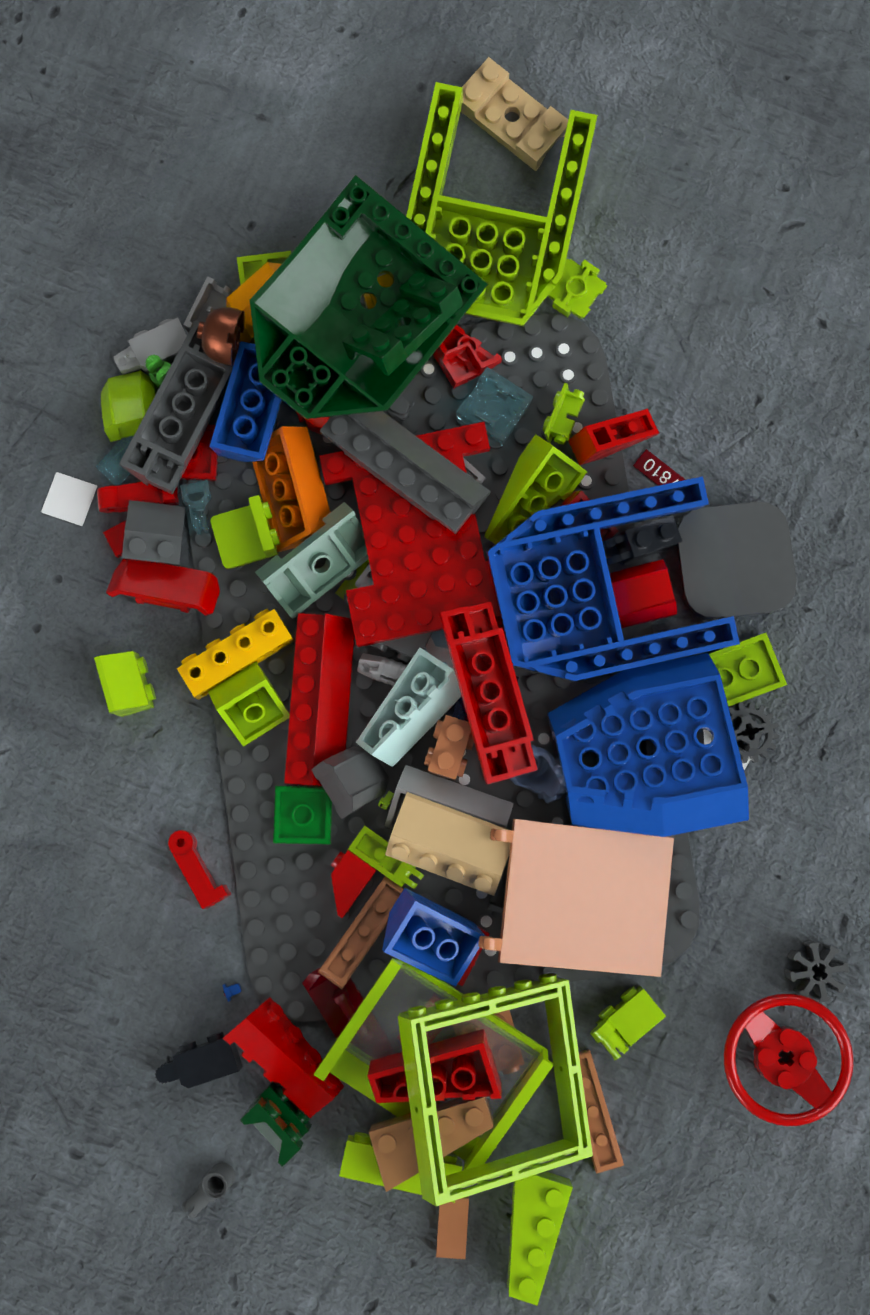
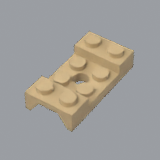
(492, 95)

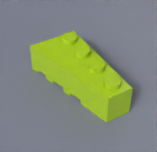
(535, 1224)

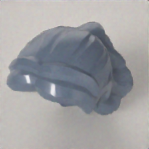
(547, 780)

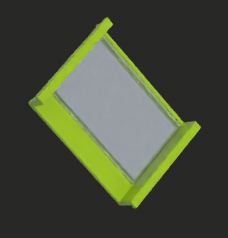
(376, 1034)

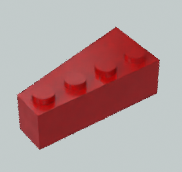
(285, 1057)
(458, 1065)

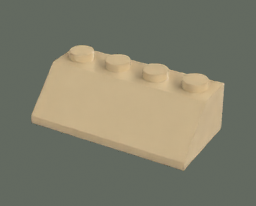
(448, 844)

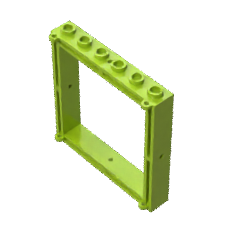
(414, 1023)

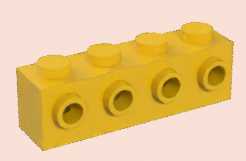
(234, 653)

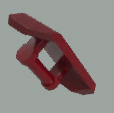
(334, 1003)

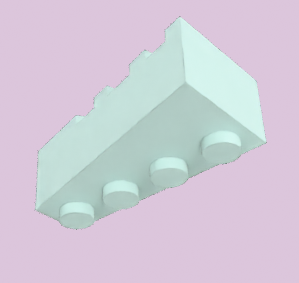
(411, 708)

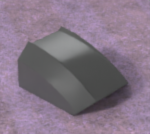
(351, 779)

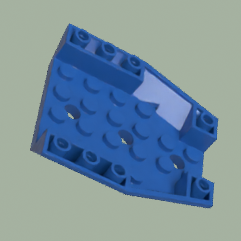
(680, 785)

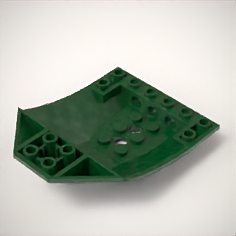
(316, 304)

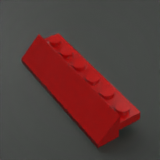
(489, 692)
(319, 694)

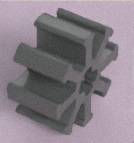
(822, 962)

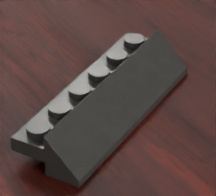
(177, 416)
(408, 466)

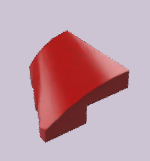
(463, 357)

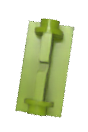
(558, 424)

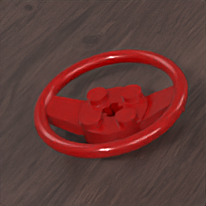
(799, 1070)

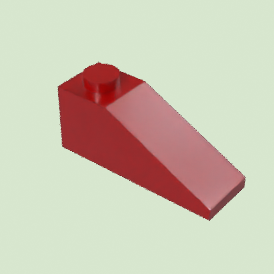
(612, 436)

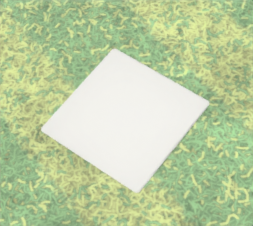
(69, 499)

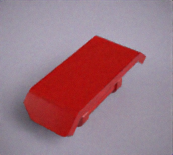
(165, 585)

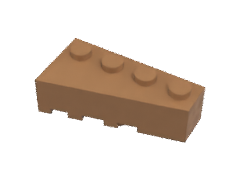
(395, 1144)

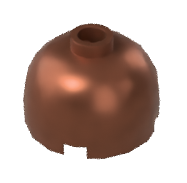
(222, 334)

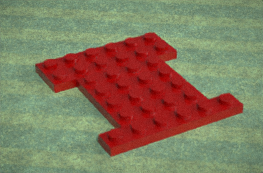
(414, 559)

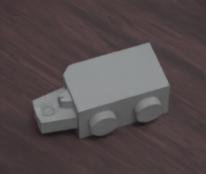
(161, 341)

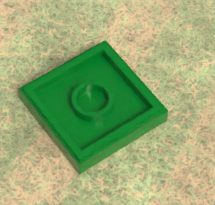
(302, 815)

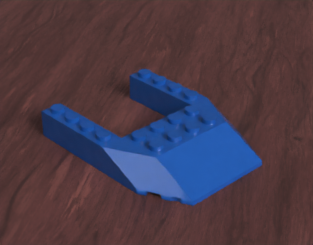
(560, 592)

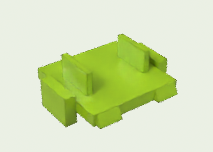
(577, 289)

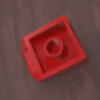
(643, 593)

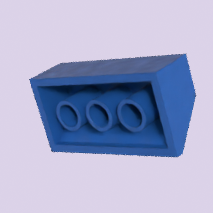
(246, 412)

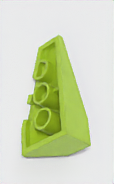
(536, 484)

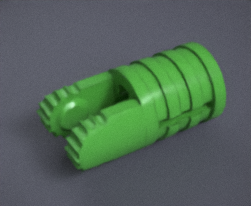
(154, 362)

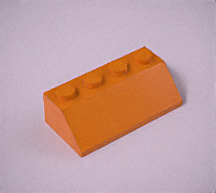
(292, 486)

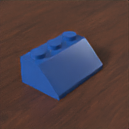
(430, 937)

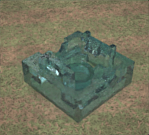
(500, 414)

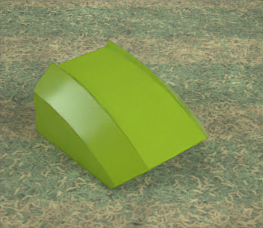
(126, 403)

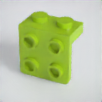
(245, 534)

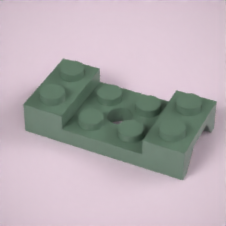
(294, 577)

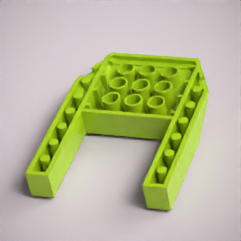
(509, 249)

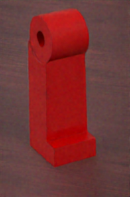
(117, 497)
(183, 848)

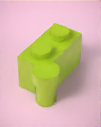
(627, 1021)

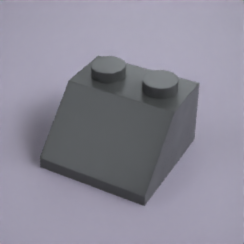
(153, 532)

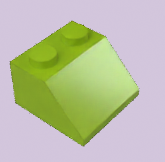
(125, 683)
(249, 704)

